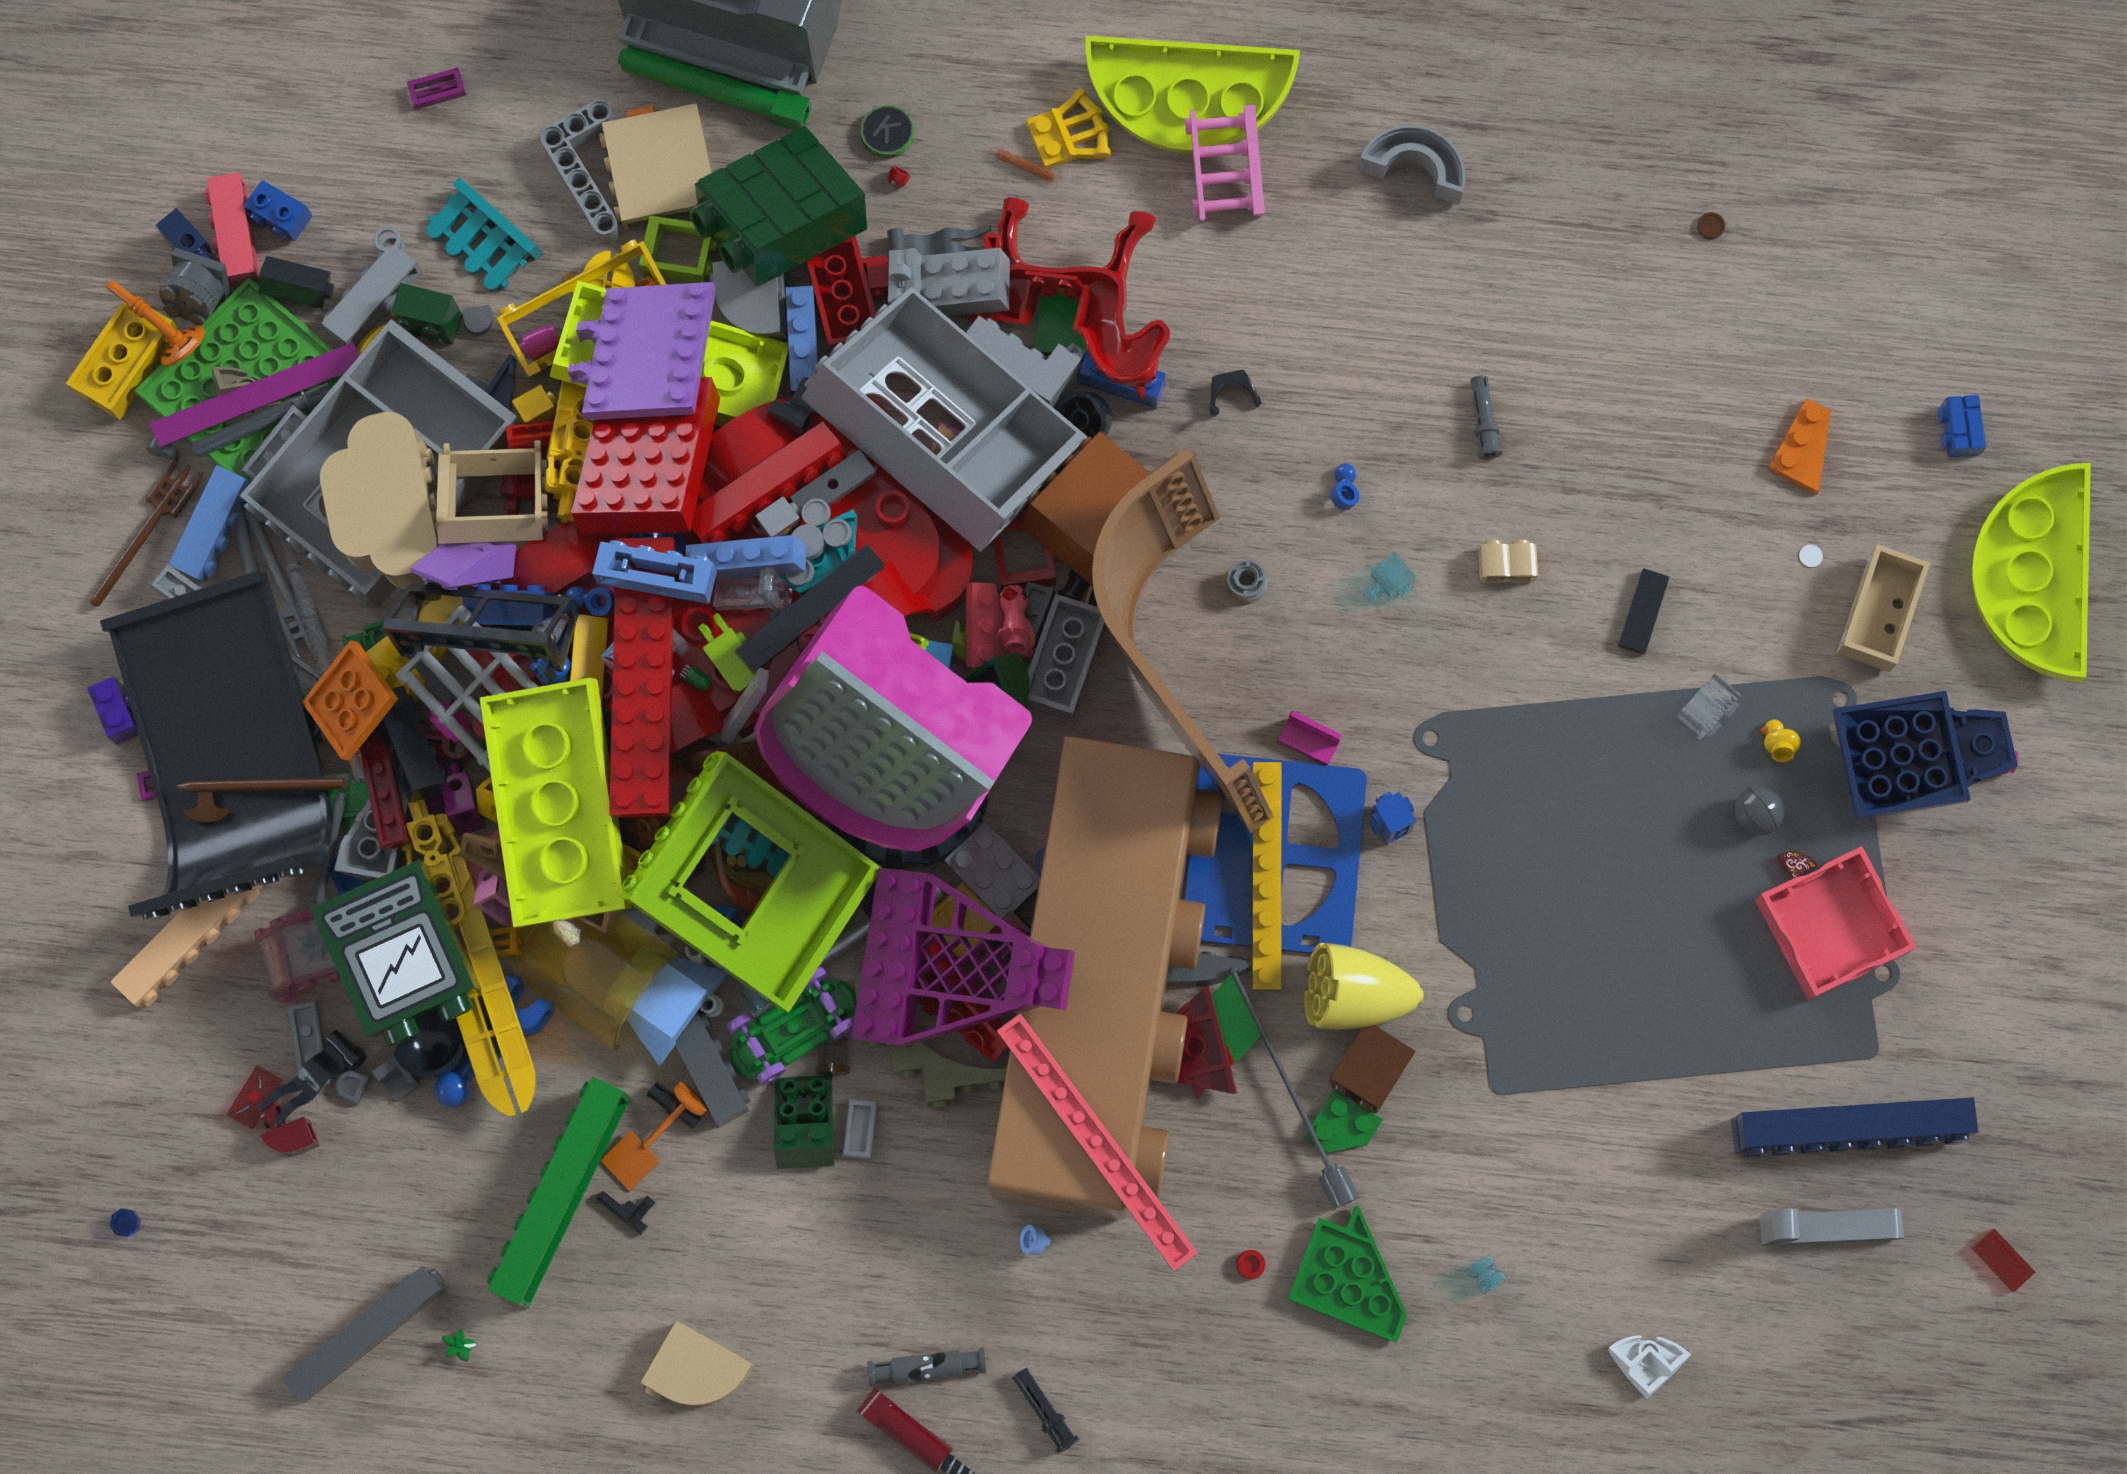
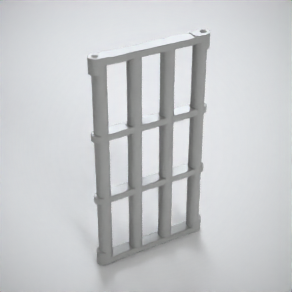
(464, 696)

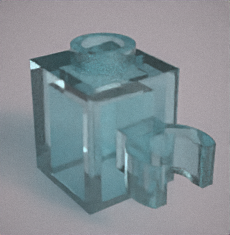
(1390, 577)

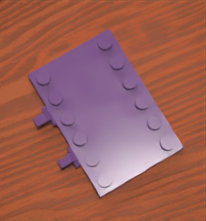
(646, 351)

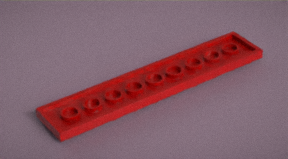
(642, 696)

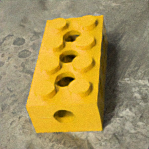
(105, 361)

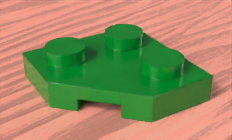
(1343, 1124)

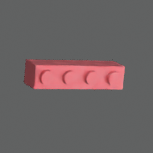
(232, 227)

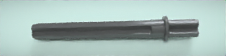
(258, 421)

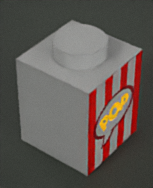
(779, 518)

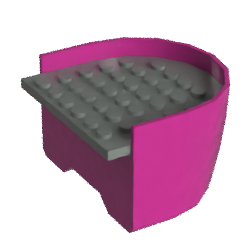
(885, 731)

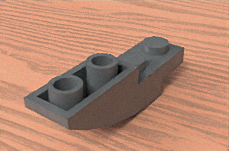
(1209, 970)

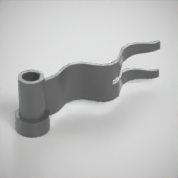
(934, 243)

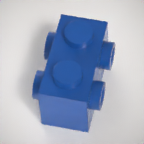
(278, 211)
(1392, 817)

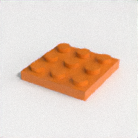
(349, 700)

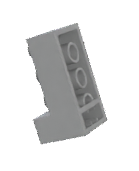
(953, 281)
(1049, 378)

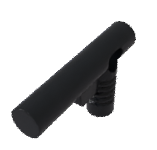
(627, 1211)

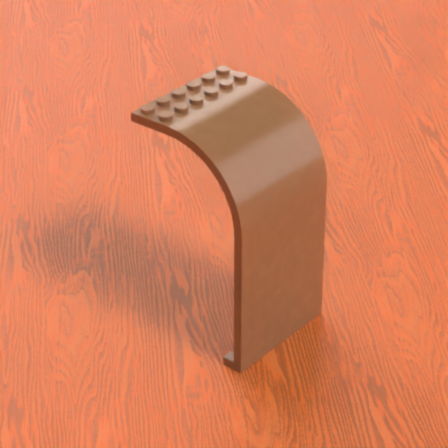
(1136, 538)

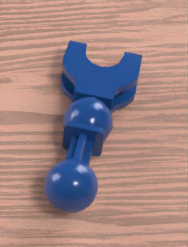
(455, 1087)

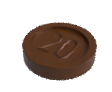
(1711, 225)

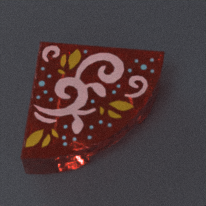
(1796, 863)

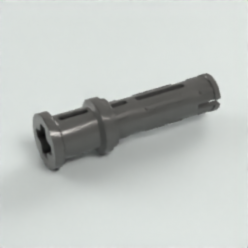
(1486, 428)

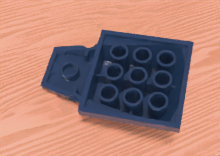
(1919, 752)

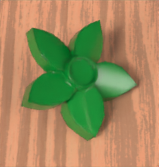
(459, 1346)

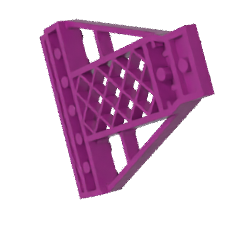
(897, 953)

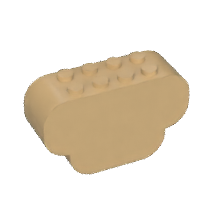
(382, 498)

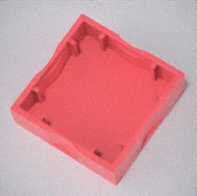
(1835, 923)

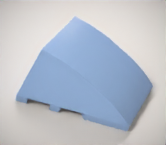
(671, 1003)

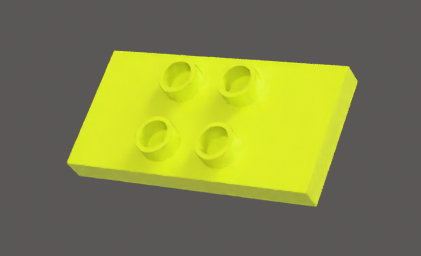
(741, 363)
(554, 802)

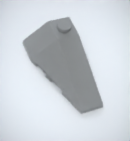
(360, 850)

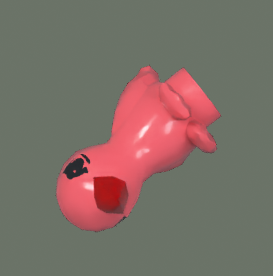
(1017, 632)

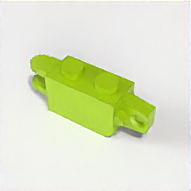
(722, 654)

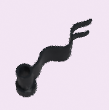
(795, 412)
(316, 1072)

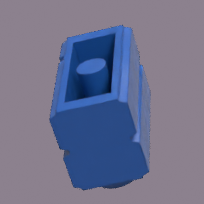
(1962, 426)

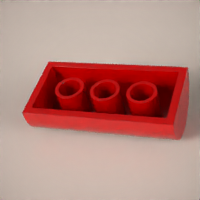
(841, 291)

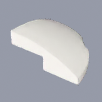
(1648, 1362)

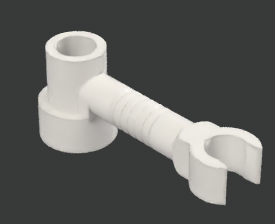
(719, 1005)

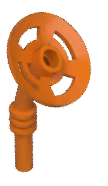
(176, 339)

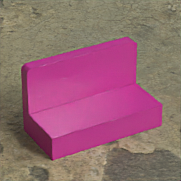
(1309, 738)

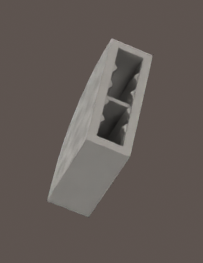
(750, 307)

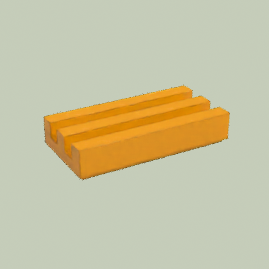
(512, 942)

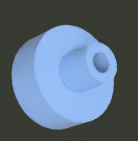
(1033, 1239)

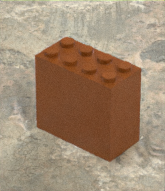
(1079, 501)

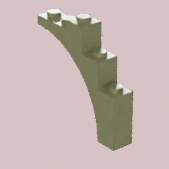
(940, 1074)

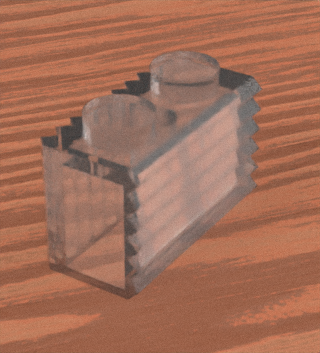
(1708, 706)

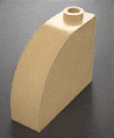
(694, 1369)

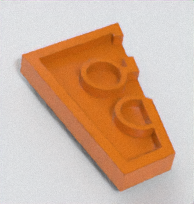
(1803, 448)

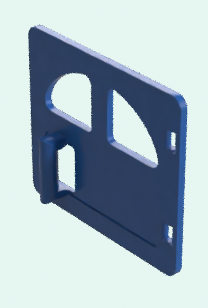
(1227, 878)

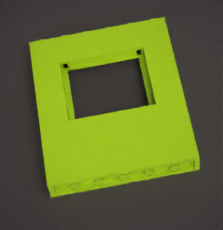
(797, 913)

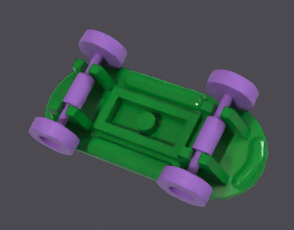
(779, 1037)

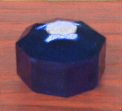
(125, 1222)

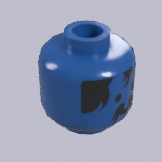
(551, 677)

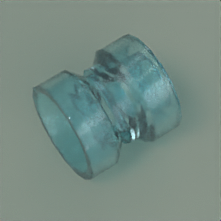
(1488, 1276)

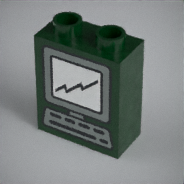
(397, 953)

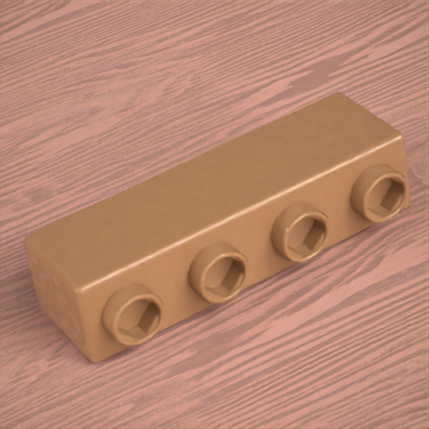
(1114, 898)

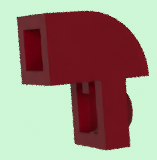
(288, 1138)

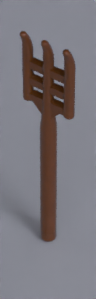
(160, 508)

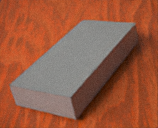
(860, 1129)

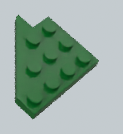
(1348, 1279)

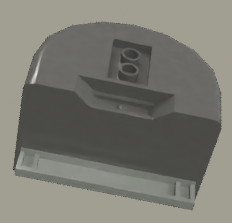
(747, 39)

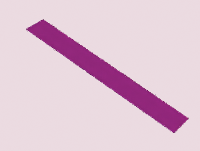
(254, 395)

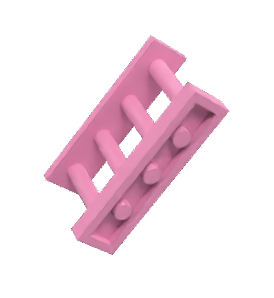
(1247, 147)

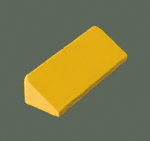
(588, 646)

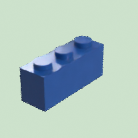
(1092, 378)
(508, 612)

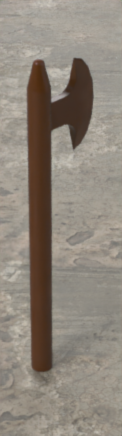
(207, 811)

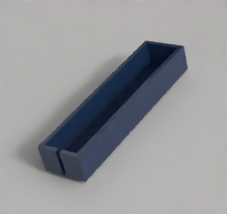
(1854, 1125)

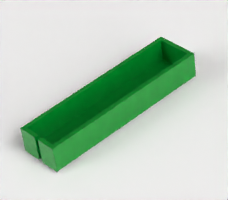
(559, 1192)

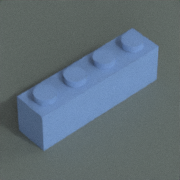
(801, 333)
(210, 524)
(747, 556)

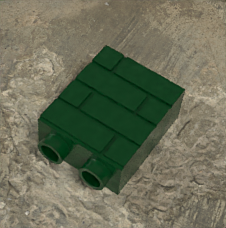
(779, 207)

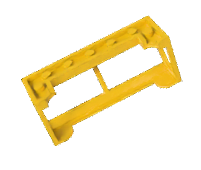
(511, 313)

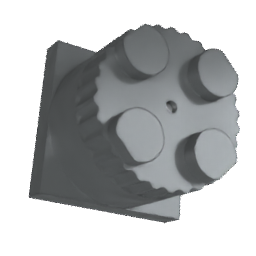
(194, 287)

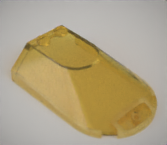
(591, 973)

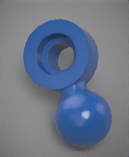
(1345, 494)
(593, 599)

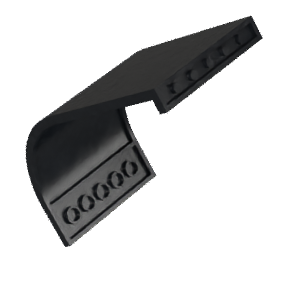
(222, 705)

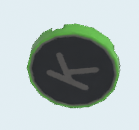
(887, 131)

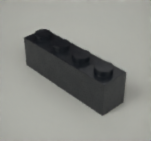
(410, 750)

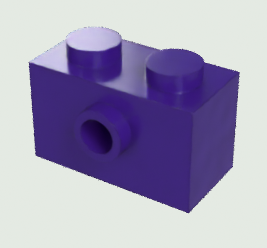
(114, 710)

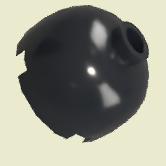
(1087, 413)

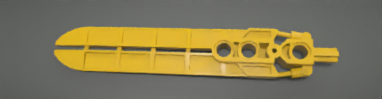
(569, 420)
(485, 966)

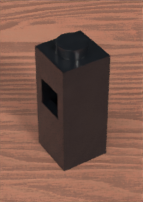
(295, 282)

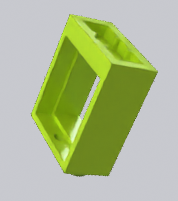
(674, 272)

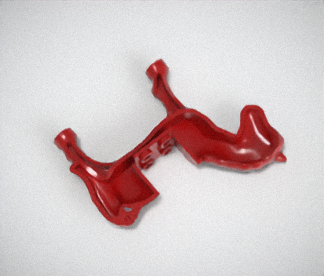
(1102, 298)

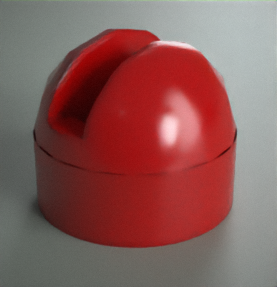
(898, 175)

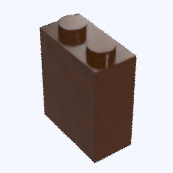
(1371, 1067)

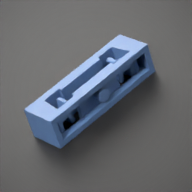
(695, 573)

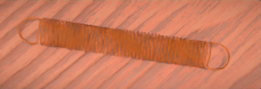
(1032, 166)

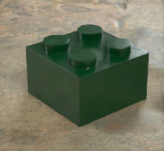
(427, 314)

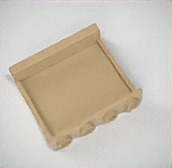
(655, 162)

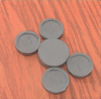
(835, 533)

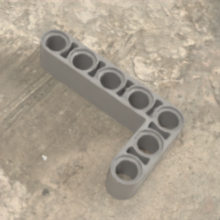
(576, 171)
(1795, 1228)

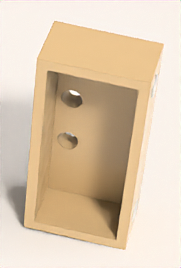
(1886, 579)

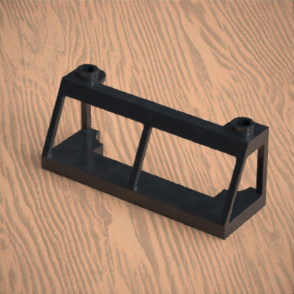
(414, 635)

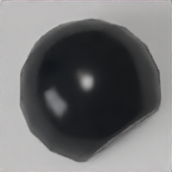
(434, 1050)

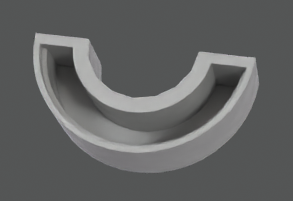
(1421, 147)

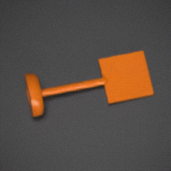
(631, 1158)

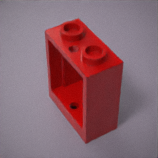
(522, 437)
(1043, 576)

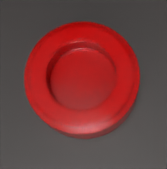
(1250, 1264)

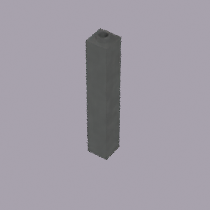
(364, 1333)

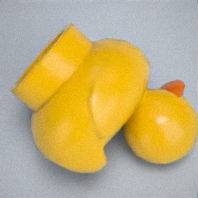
(1779, 741)

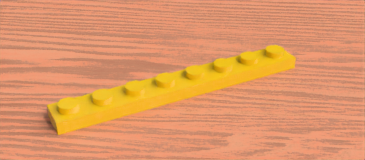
(1267, 883)

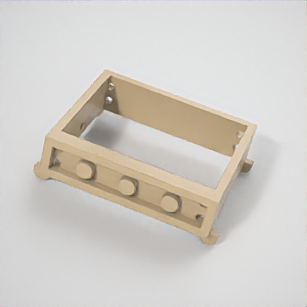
(488, 463)

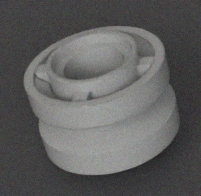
(1241, 570)

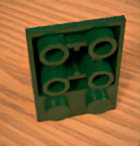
(804, 1122)

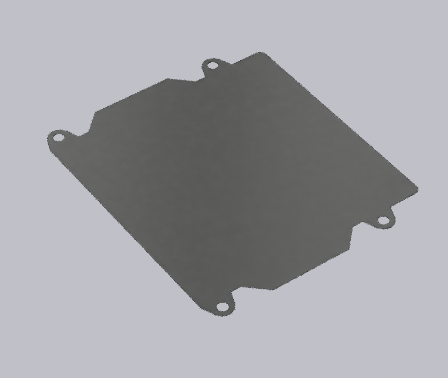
(1615, 895)

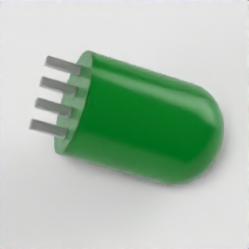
(696, 678)

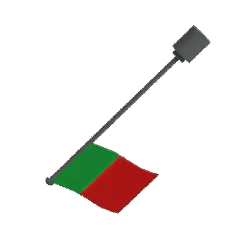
(1240, 1032)

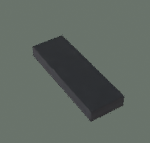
(1643, 611)

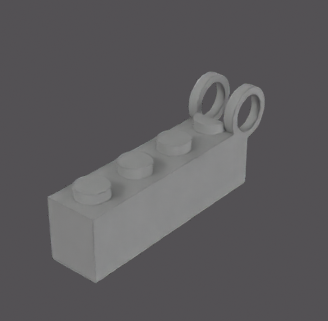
(374, 292)

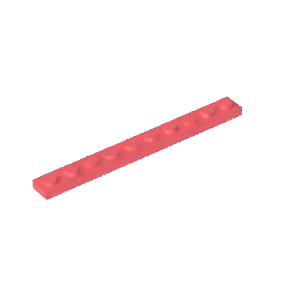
(1097, 1142)

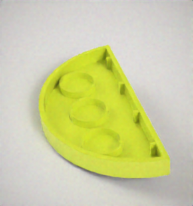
(1157, 83)
(2035, 572)

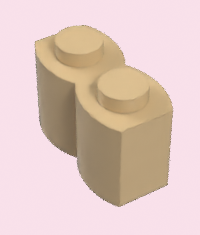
(1508, 562)

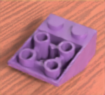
(467, 564)

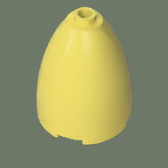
(1356, 989)

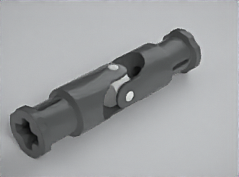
(950, 1365)

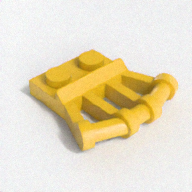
(1052, 135)

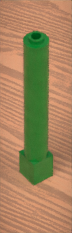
(782, 106)

